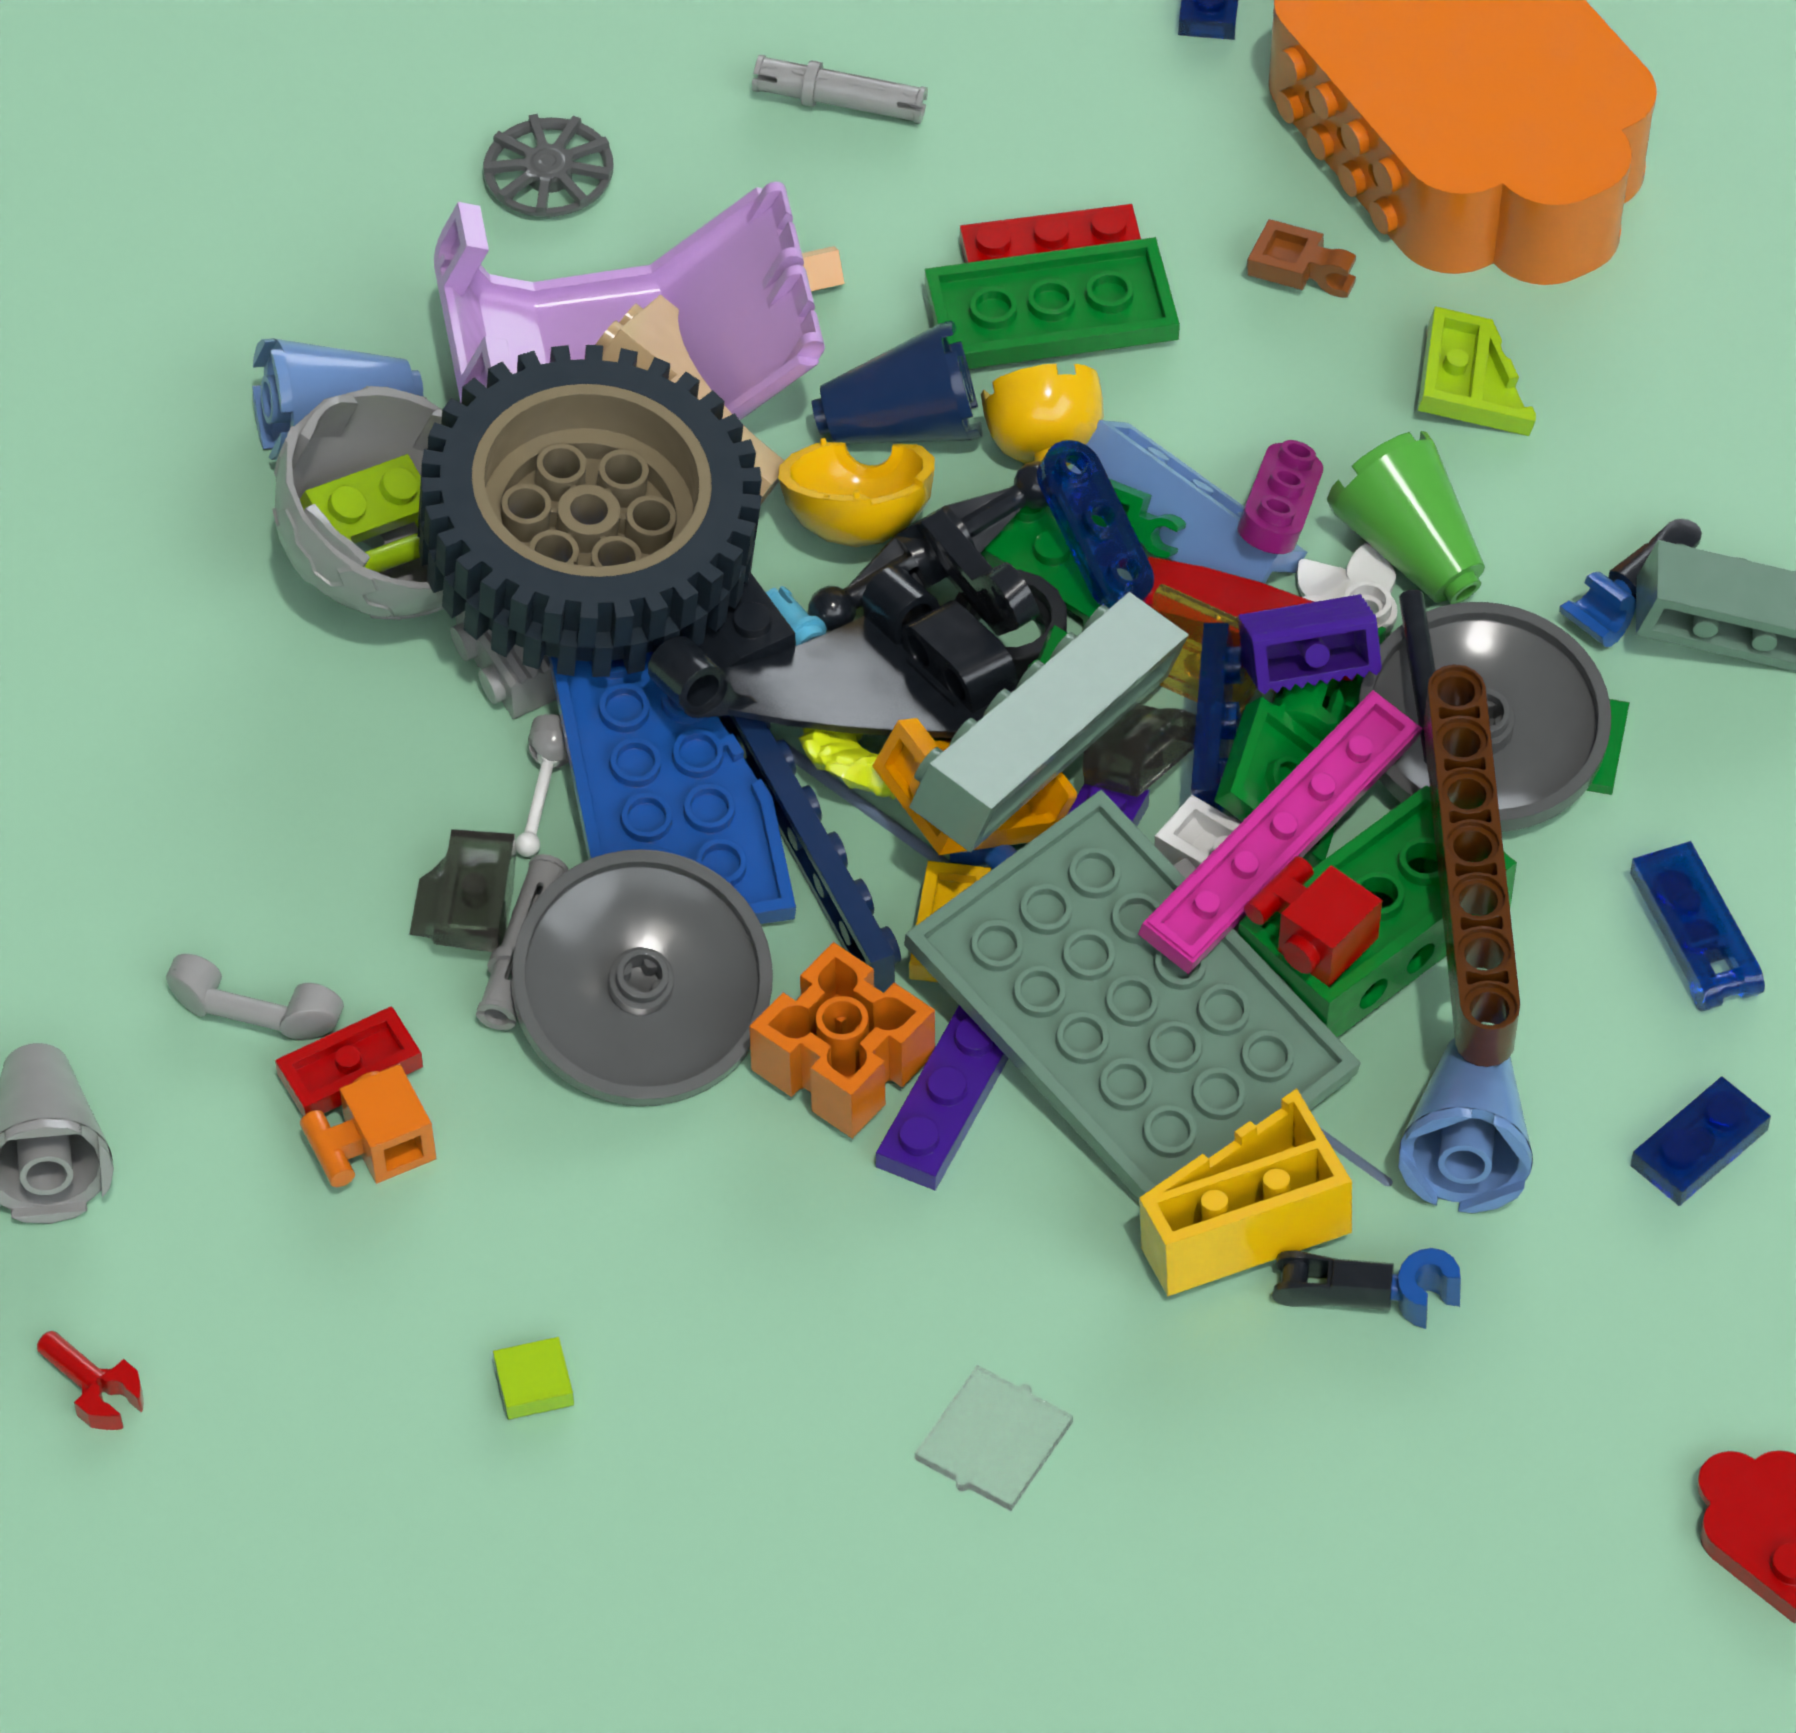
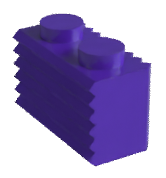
(1310, 643)

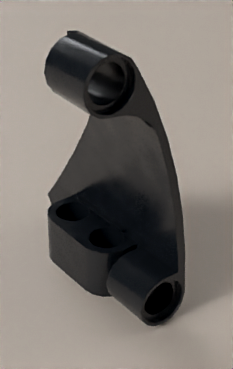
(859, 679)

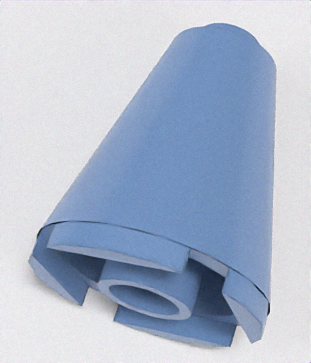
(305, 374)
(1467, 1136)

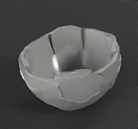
(333, 442)

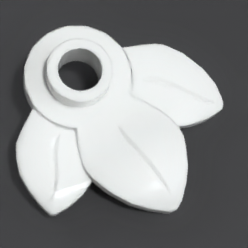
(1365, 574)

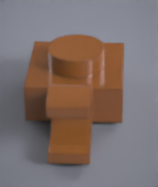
(1295, 254)

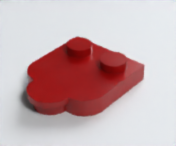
(1753, 1522)

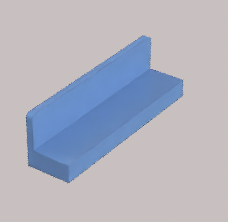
(1178, 490)

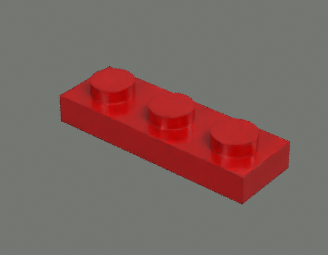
(1048, 233)

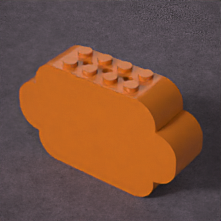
(1472, 125)

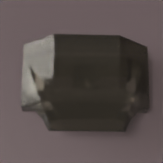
(1139, 749)
(468, 892)

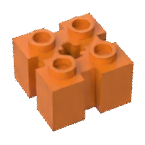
(842, 1040)

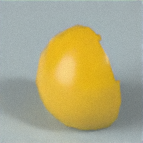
(854, 500)

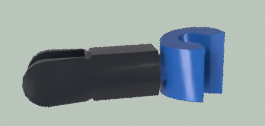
(1611, 600)
(1369, 1282)

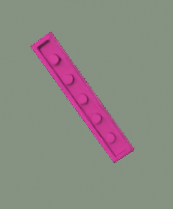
(1278, 830)

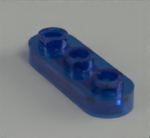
(1094, 548)

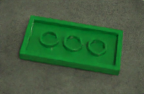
(1055, 302)

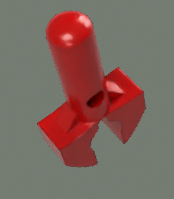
(90, 1407)

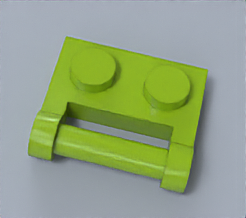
(371, 505)

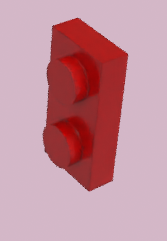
(337, 1060)

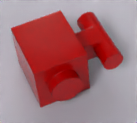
(1319, 925)

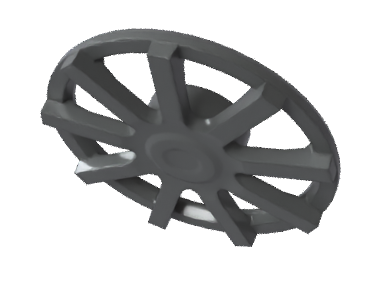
(548, 166)

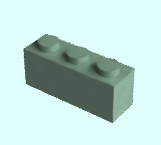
(1718, 604)

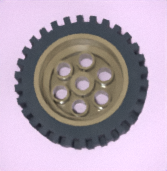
(577, 447)

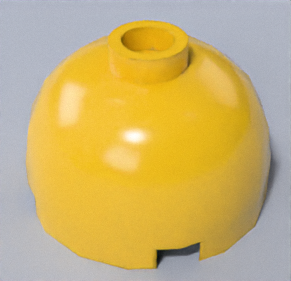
(1041, 408)

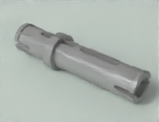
(837, 88)
(497, 1004)

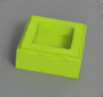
(533, 1378)

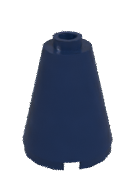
(903, 395)

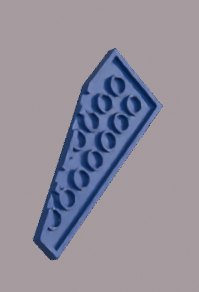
(669, 784)

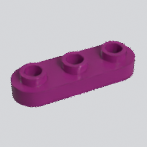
(1281, 497)

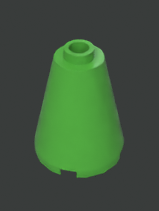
(1412, 517)

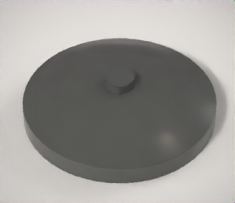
(1542, 703)
(641, 977)

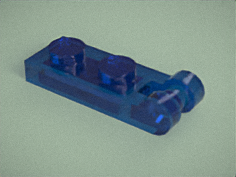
(1697, 925)

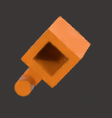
(380, 1124)

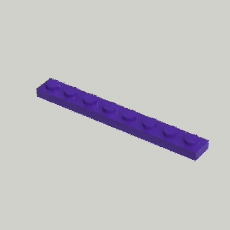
(958, 1076)

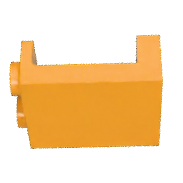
(906, 750)

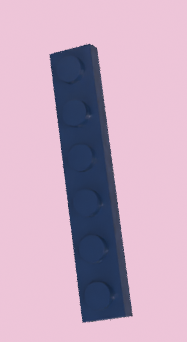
(816, 853)

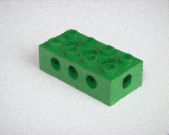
(1399, 866)

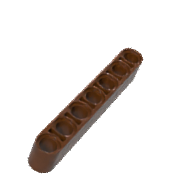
(1470, 830)

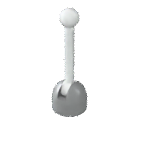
(549, 750)

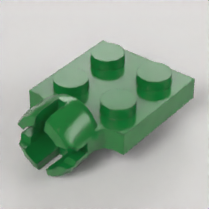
(1273, 743)

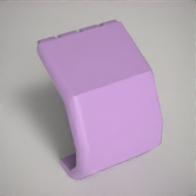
(735, 286)

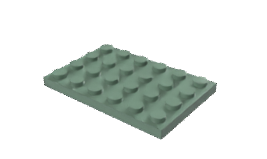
(1104, 1022)

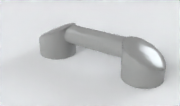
(309, 1014)

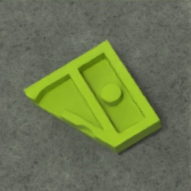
(1470, 374)

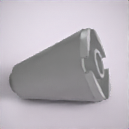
(48, 1139)

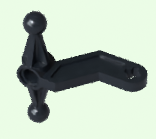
(951, 547)

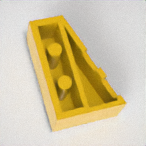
(1248, 1202)

